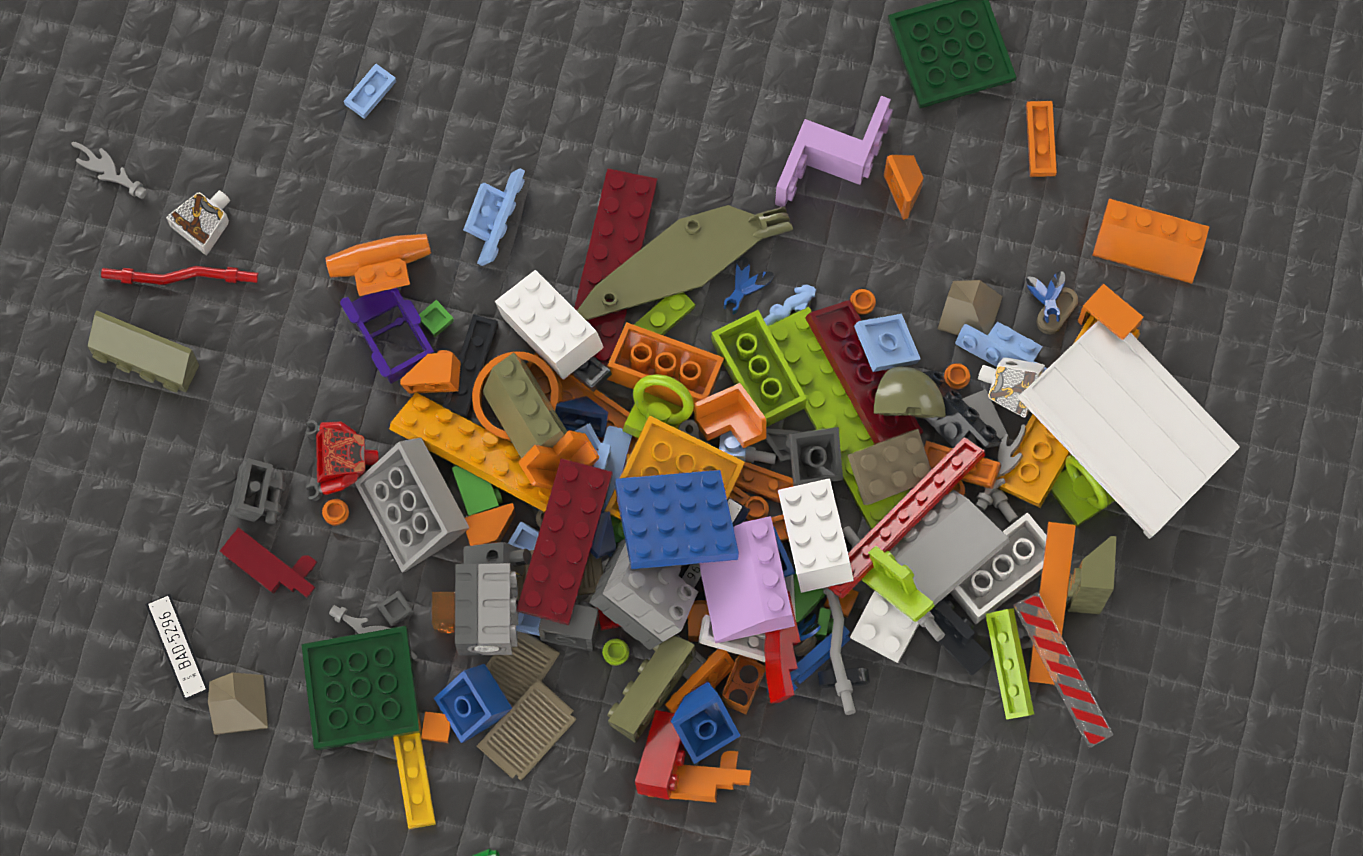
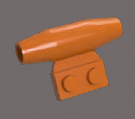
(379, 263)

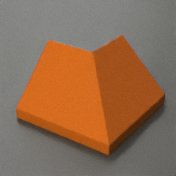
(904, 181)

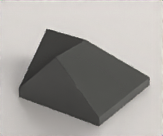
(815, 456)

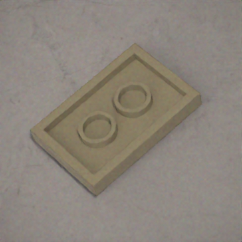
(889, 466)

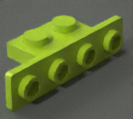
(896, 585)

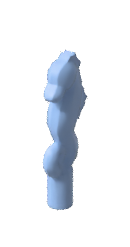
(795, 302)

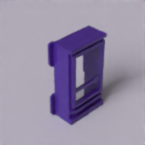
(376, 304)

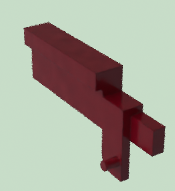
(267, 567)

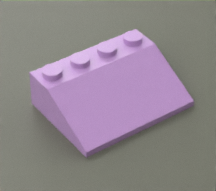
(750, 592)

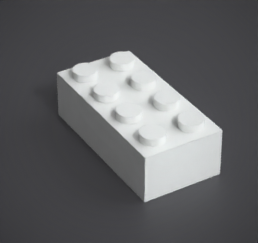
(549, 324)
(815, 535)
(1005, 571)

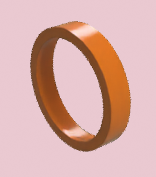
(556, 388)

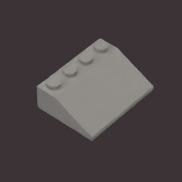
(411, 503)
(948, 545)

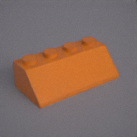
(1150, 241)
(649, 353)

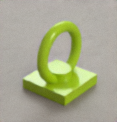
(650, 405)
(1079, 492)

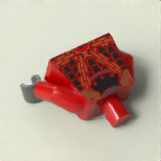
(339, 457)

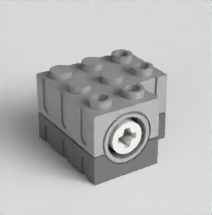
(643, 601)
(485, 609)

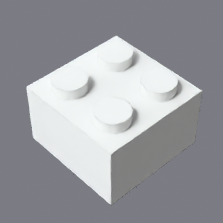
(884, 628)

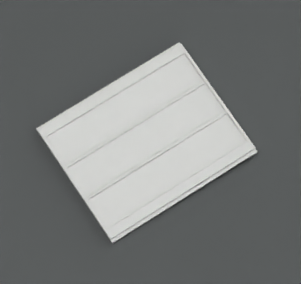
(1129, 425)

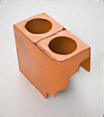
(740, 662)

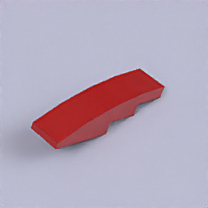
(781, 660)

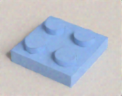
(887, 342)

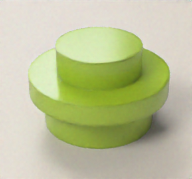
(615, 652)

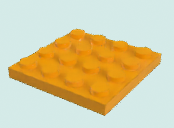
(671, 451)

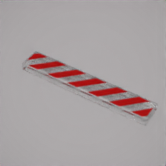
(1063, 670)

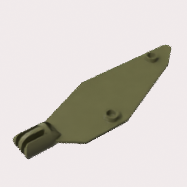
(684, 257)

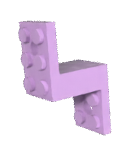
(833, 152)

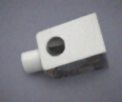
(201, 220)
(1010, 381)

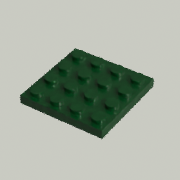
(951, 49)
(361, 688)

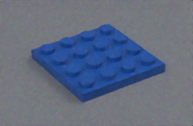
(676, 519)

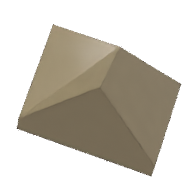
(970, 304)
(237, 703)

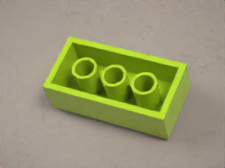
(759, 366)

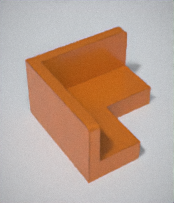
(1111, 312)
(733, 412)
(542, 462)

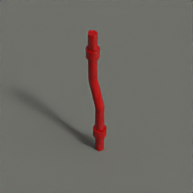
(129, 276)

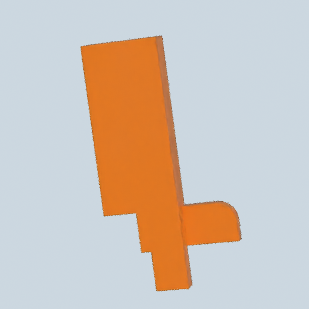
(701, 782)

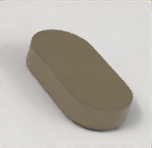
(1067, 304)

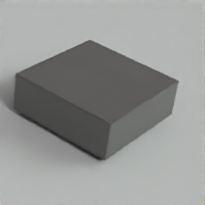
(395, 609)

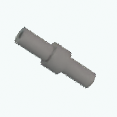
(754, 455)

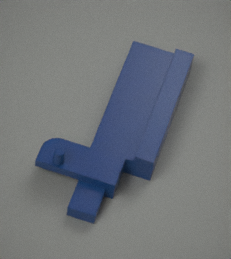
(815, 659)

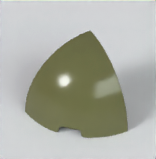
(908, 393)

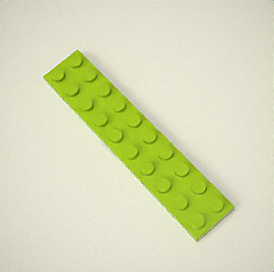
(828, 403)

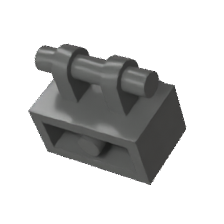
(251, 491)

